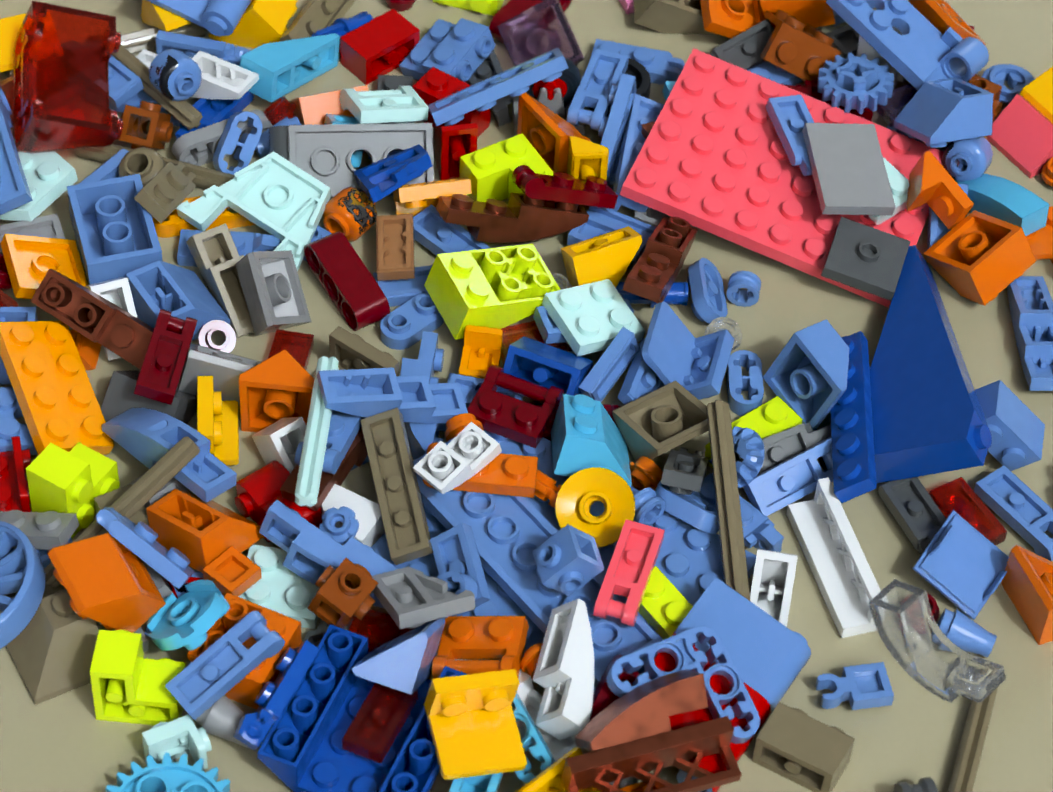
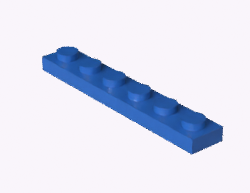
(853, 427)

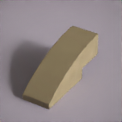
(216, 260)

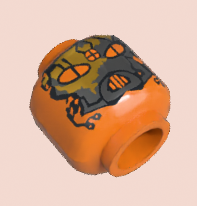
(350, 213)

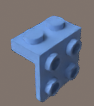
(679, 356)

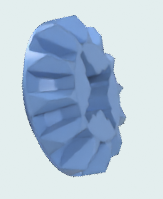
(1015, 76)
(751, 449)

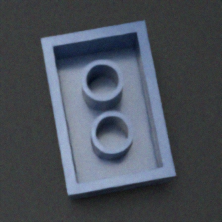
(112, 228)

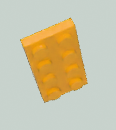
(52, 386)

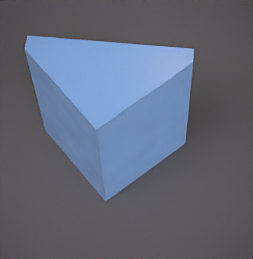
(404, 660)

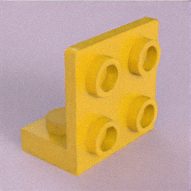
(475, 724)

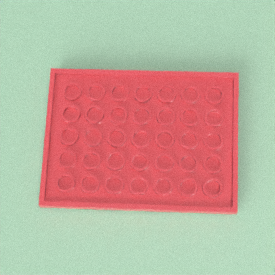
(728, 174)

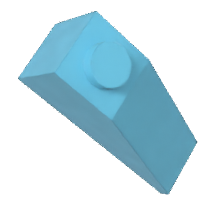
(290, 64)

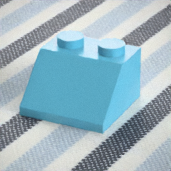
(587, 438)

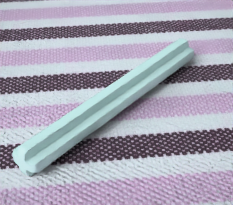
(314, 441)

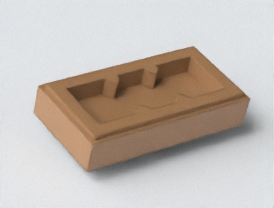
(395, 247)

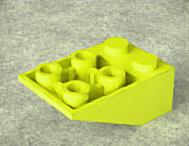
(488, 286)

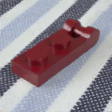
(565, 188)
(165, 357)

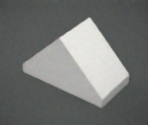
(773, 583)

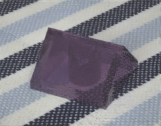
(539, 32)

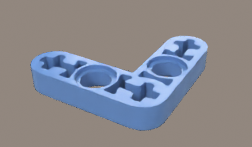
(685, 657)

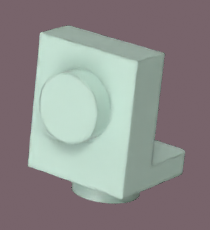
(176, 738)

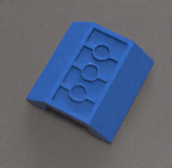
(307, 737)

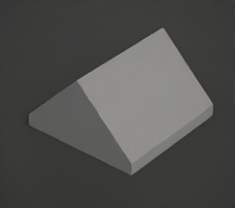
(272, 291)
(219, 364)

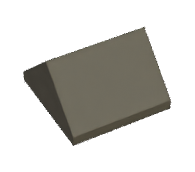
(661, 420)

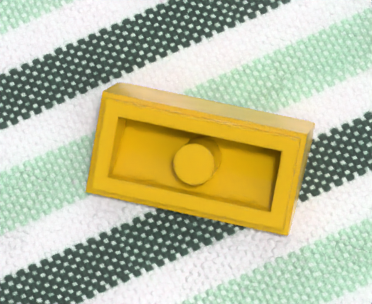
(586, 159)

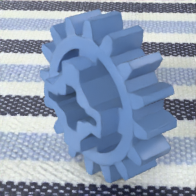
(855, 83)

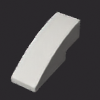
(566, 671)

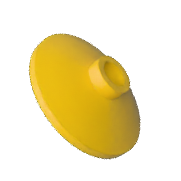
(594, 486)

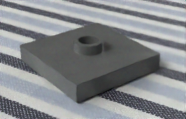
(866, 258)

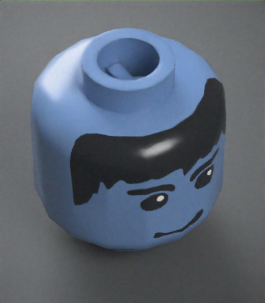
(175, 75)
(967, 158)

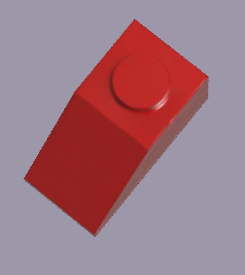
(450, 144)

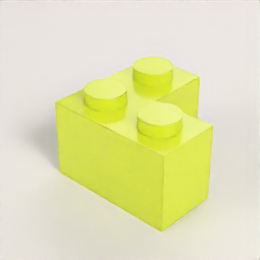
(493, 166)
(70, 481)
(129, 685)

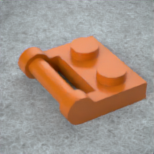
(481, 639)

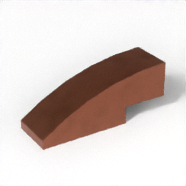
(645, 710)

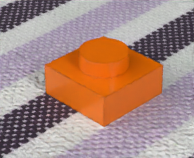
(232, 572)

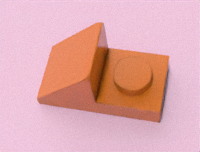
(935, 186)

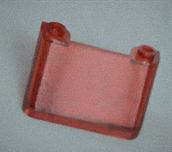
(63, 80)

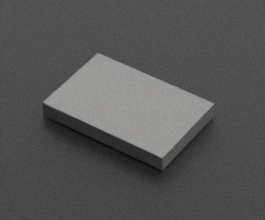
(848, 169)

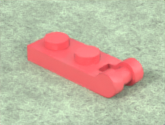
(629, 572)

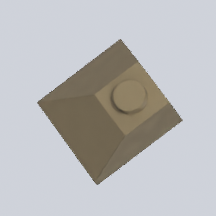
(54, 649)

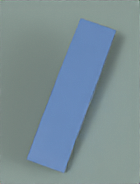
(1033, 329)
(379, 390)

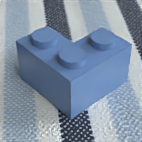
(1013, 426)

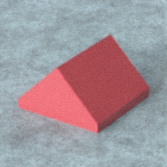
(1023, 136)

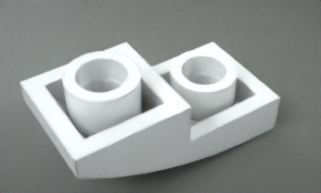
(459, 460)

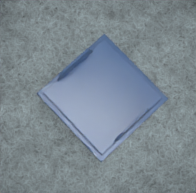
(962, 565)

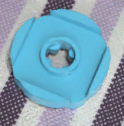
(187, 618)

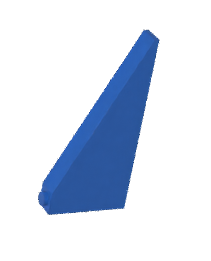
(920, 386)

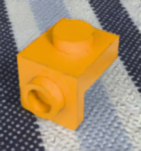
(480, 350)

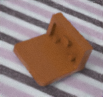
(797, 48)

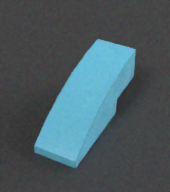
(1007, 202)

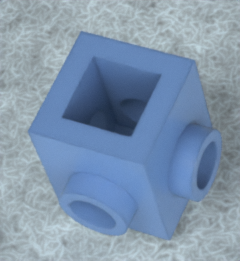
(567, 560)

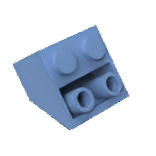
(947, 112)
(174, 290)

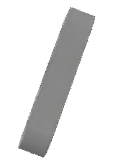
(192, 146)

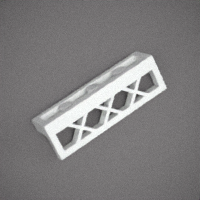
(835, 559)

